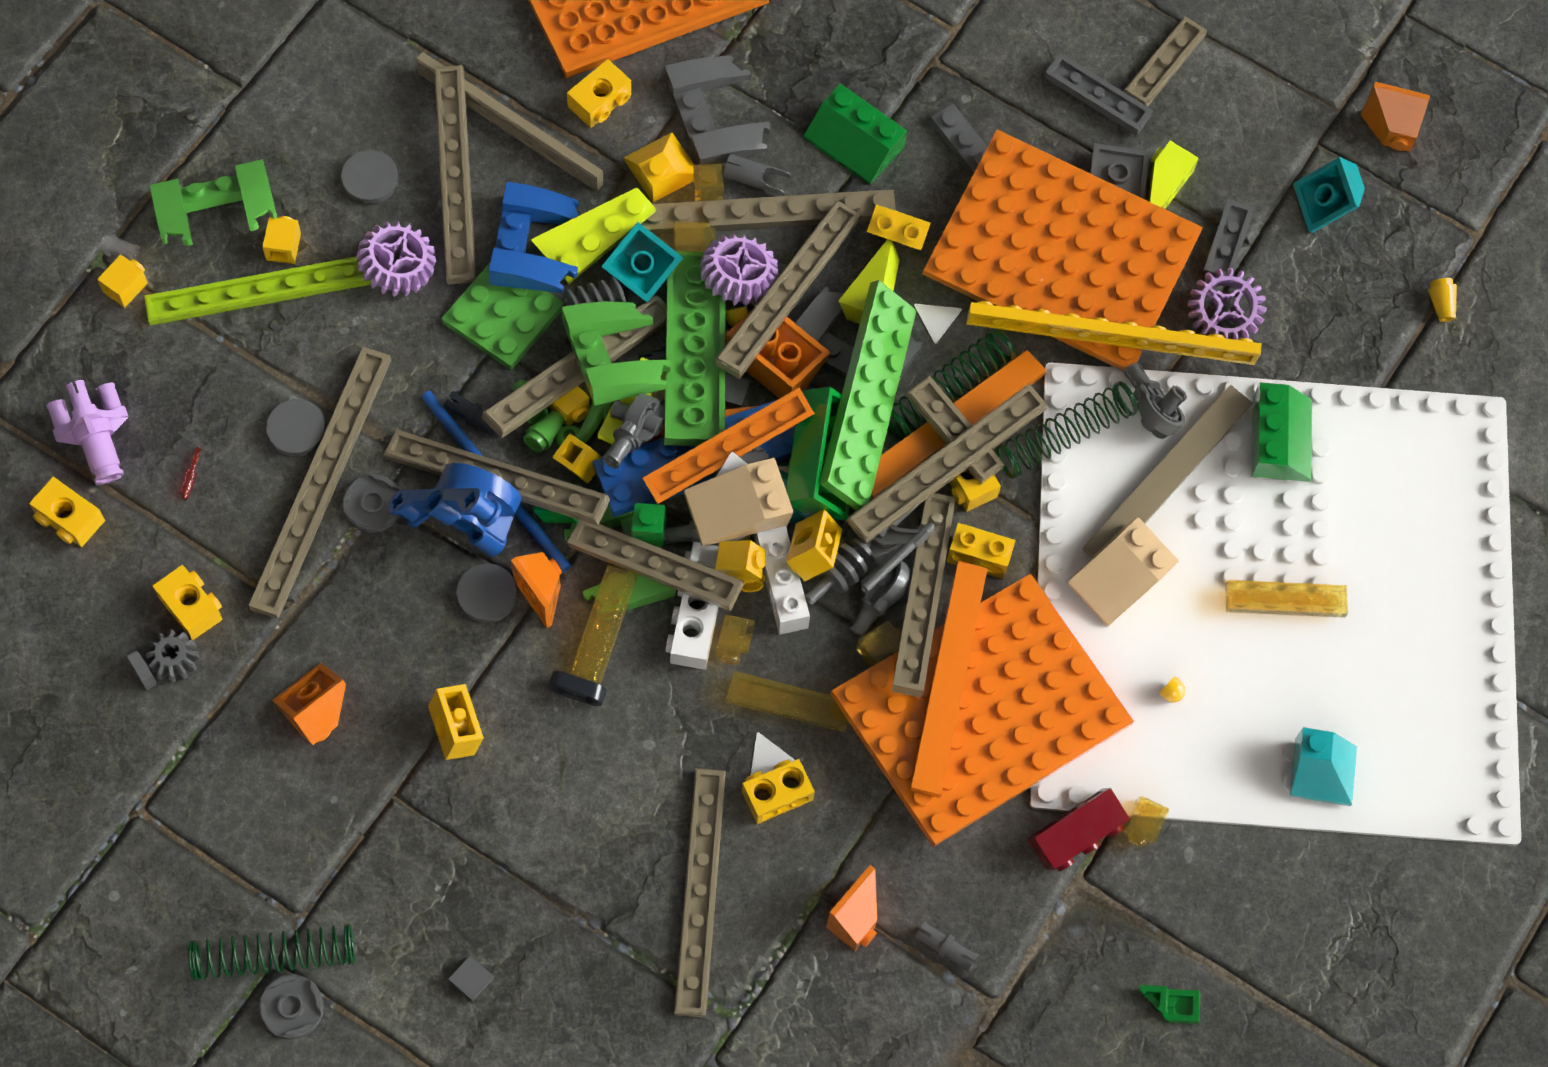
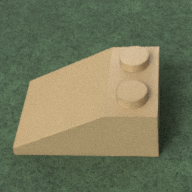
(739, 503)
(1122, 571)

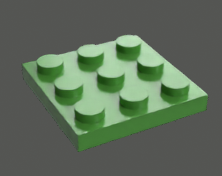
(502, 318)

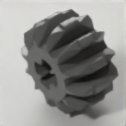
(162, 663)

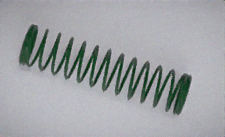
(1116, 397)
(896, 417)
(195, 962)

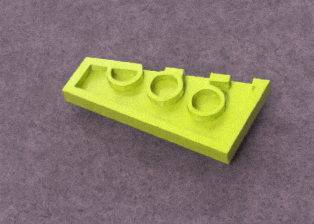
(594, 233)

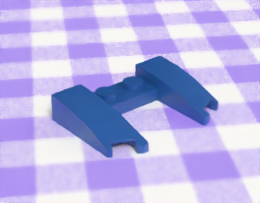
(509, 262)

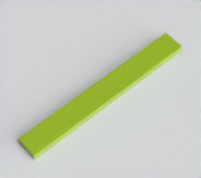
(254, 290)

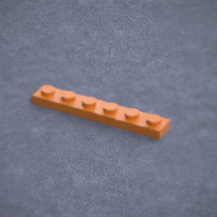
(737, 439)

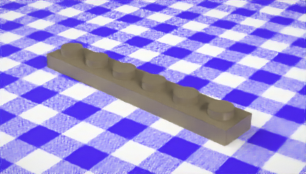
(656, 564)

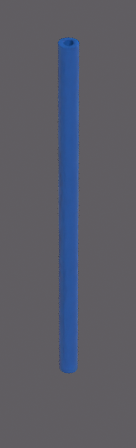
(521, 513)

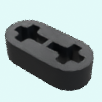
(577, 688)

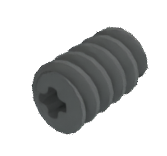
(609, 293)

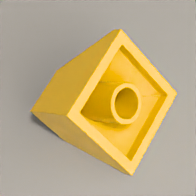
(661, 167)

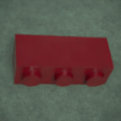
(1079, 830)

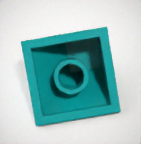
(1329, 193)
(642, 262)
(1323, 767)

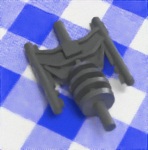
(854, 556)

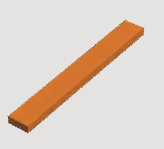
(974, 406)
(948, 680)

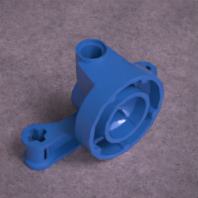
(468, 501)

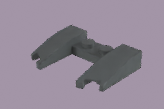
(711, 145)
(820, 319)

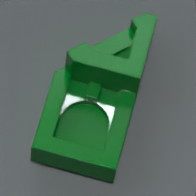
(1174, 1004)

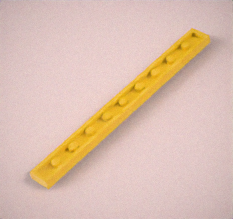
(1118, 334)

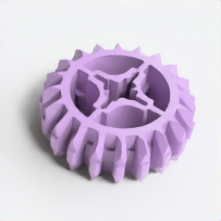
(381, 248)
(738, 269)
(1236, 314)

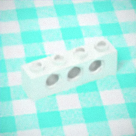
(782, 583)
(694, 650)

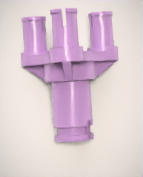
(91, 427)

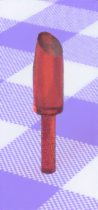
(190, 476)

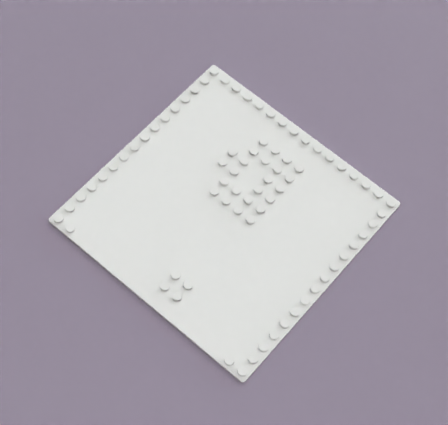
(1416, 675)

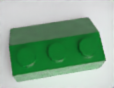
(856, 134)
(1281, 433)

